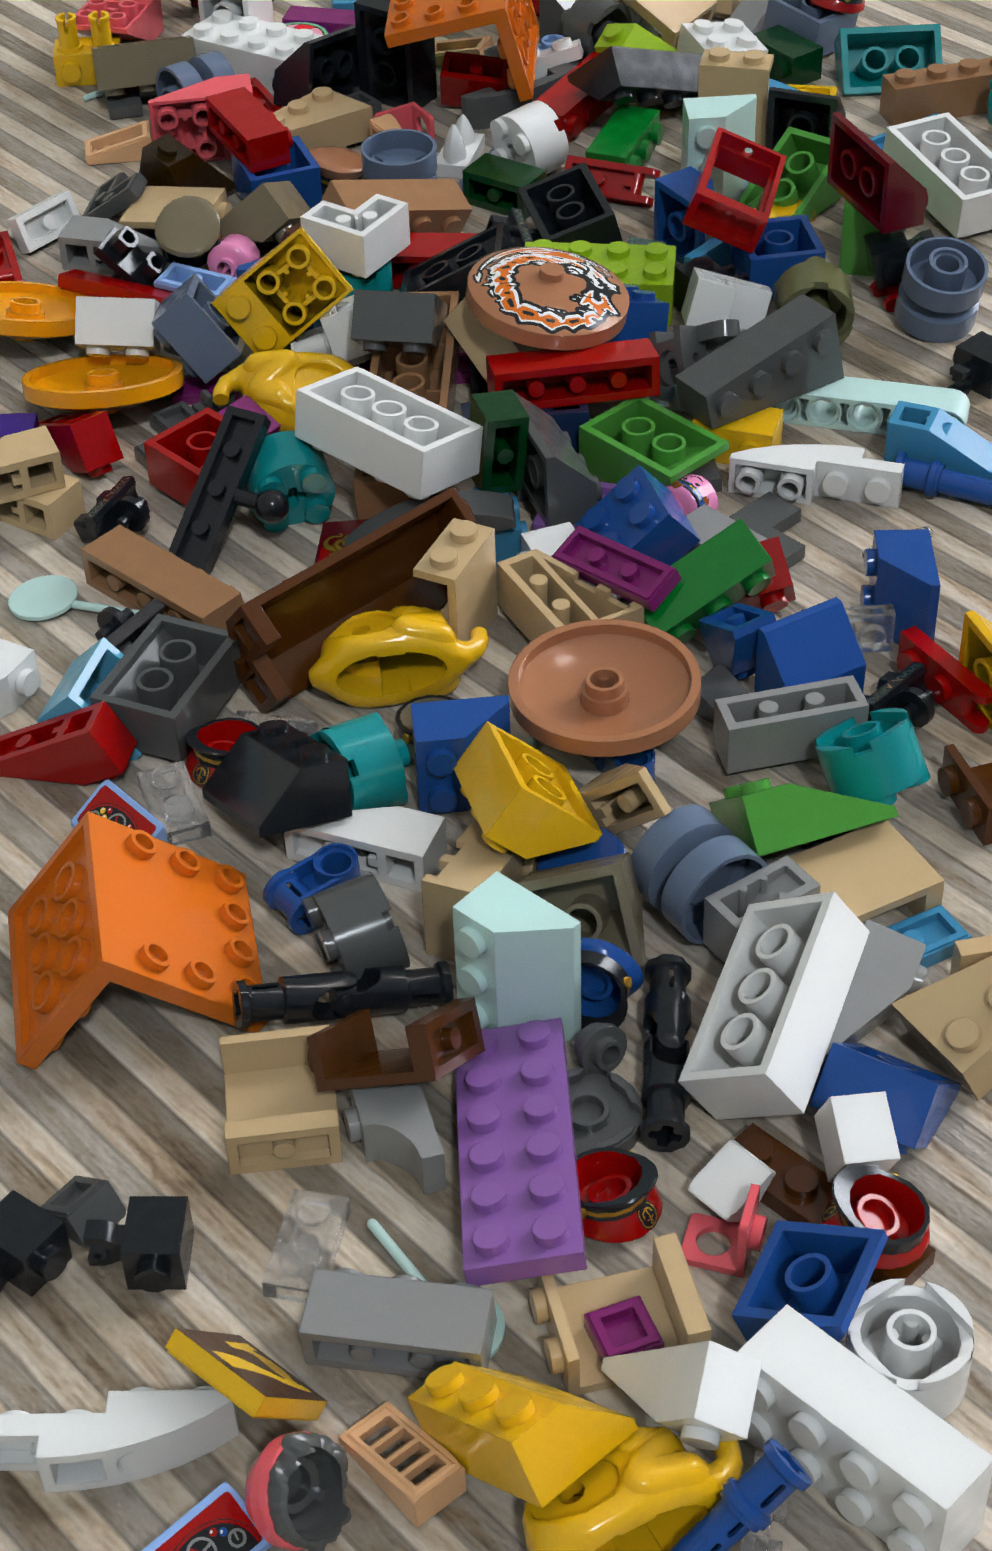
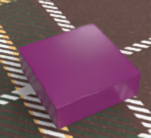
(622, 1329)

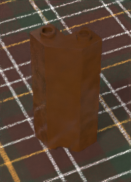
(286, 625)

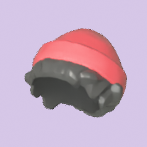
(299, 1491)

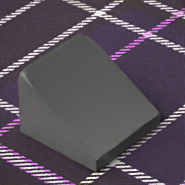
(715, 685)
(85, 1200)

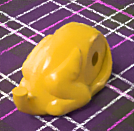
(274, 377)
(394, 657)
(634, 1497)

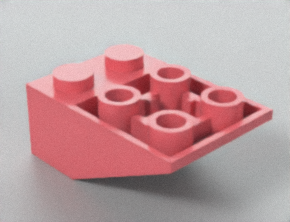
(129, 18)
(186, 118)

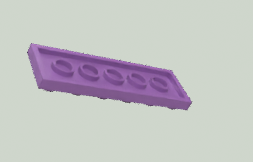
(518, 1157)

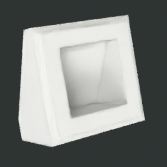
(727, 1180)

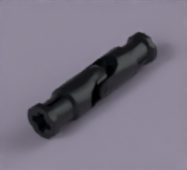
(379, 990)
(664, 1054)

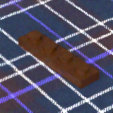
(803, 1191)

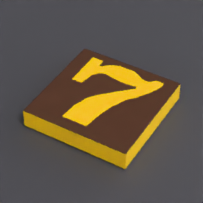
(245, 1375)

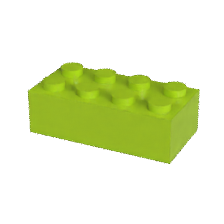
(641, 265)

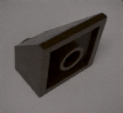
(174, 164)

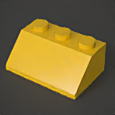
(522, 797)
(516, 1429)

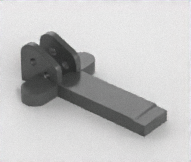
(690, 345)

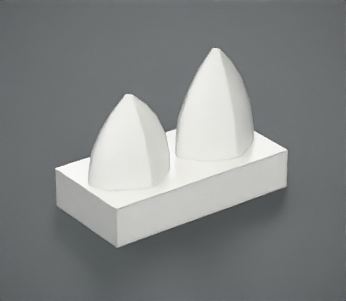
(459, 149)
(42, 222)

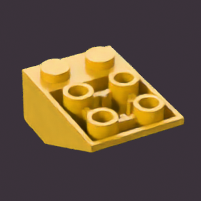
(282, 294)

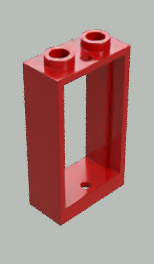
(709, 209)

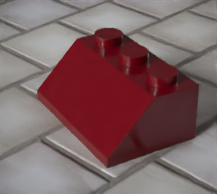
(873, 180)

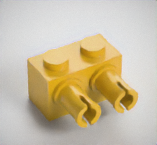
(73, 54)

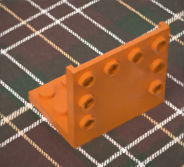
(514, 19)
(126, 915)

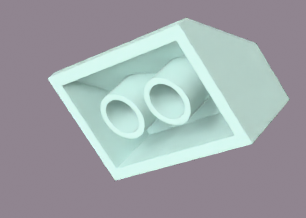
(699, 125)
(517, 956)

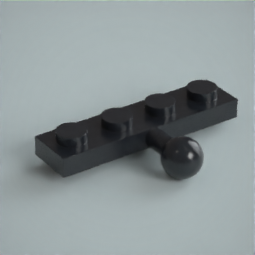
(222, 489)

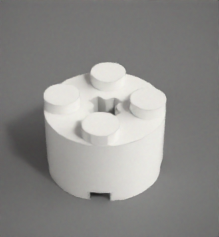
(530, 137)
(916, 1341)

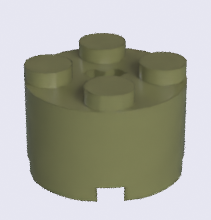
(823, 284)

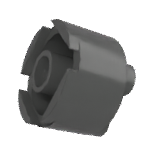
(589, 18)
(355, 926)

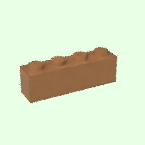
(937, 89)
(432, 203)
(138, 571)

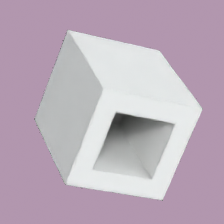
(856, 1132)

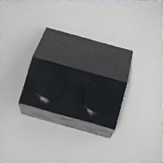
(801, 111)

